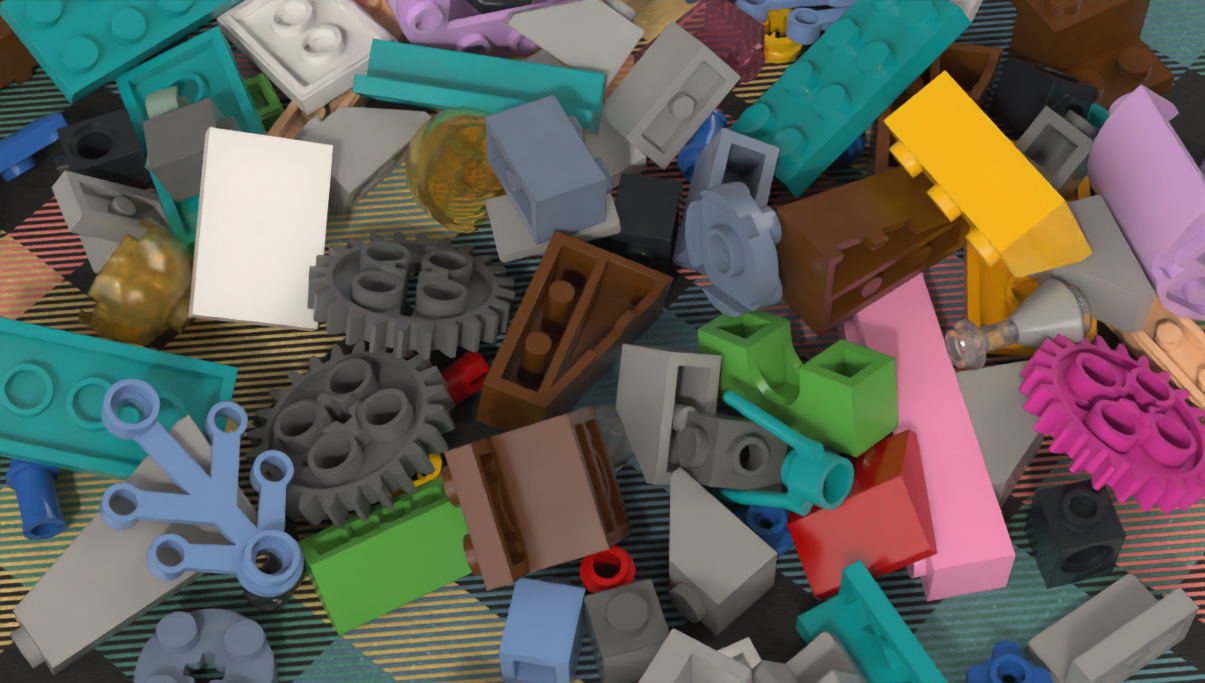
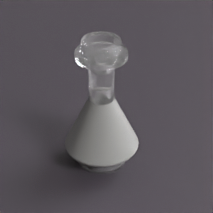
(1041, 316)

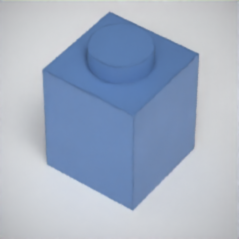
(543, 631)

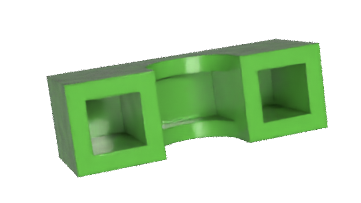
(835, 398)

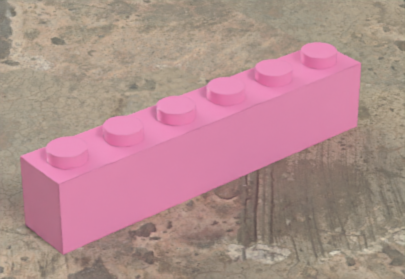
(964, 510)

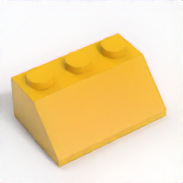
(985, 181)

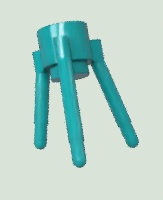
(808, 470)

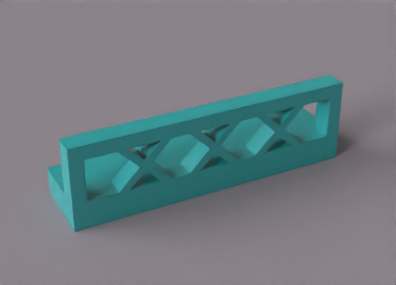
(487, 83)
(870, 631)

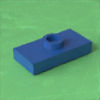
(18, 147)

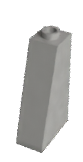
(104, 575)

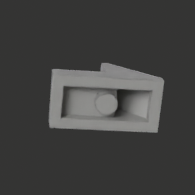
(104, 213)

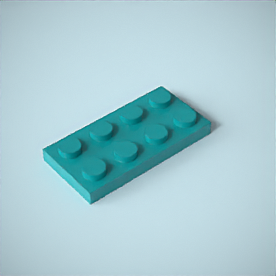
(97, 40)
(200, 70)
(848, 82)
(57, 387)

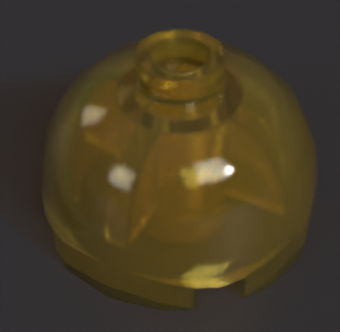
(451, 169)
(142, 288)

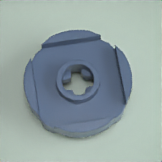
(736, 248)
(203, 638)

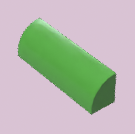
(388, 558)

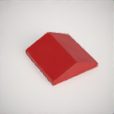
(879, 522)

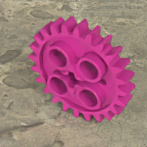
(1118, 421)

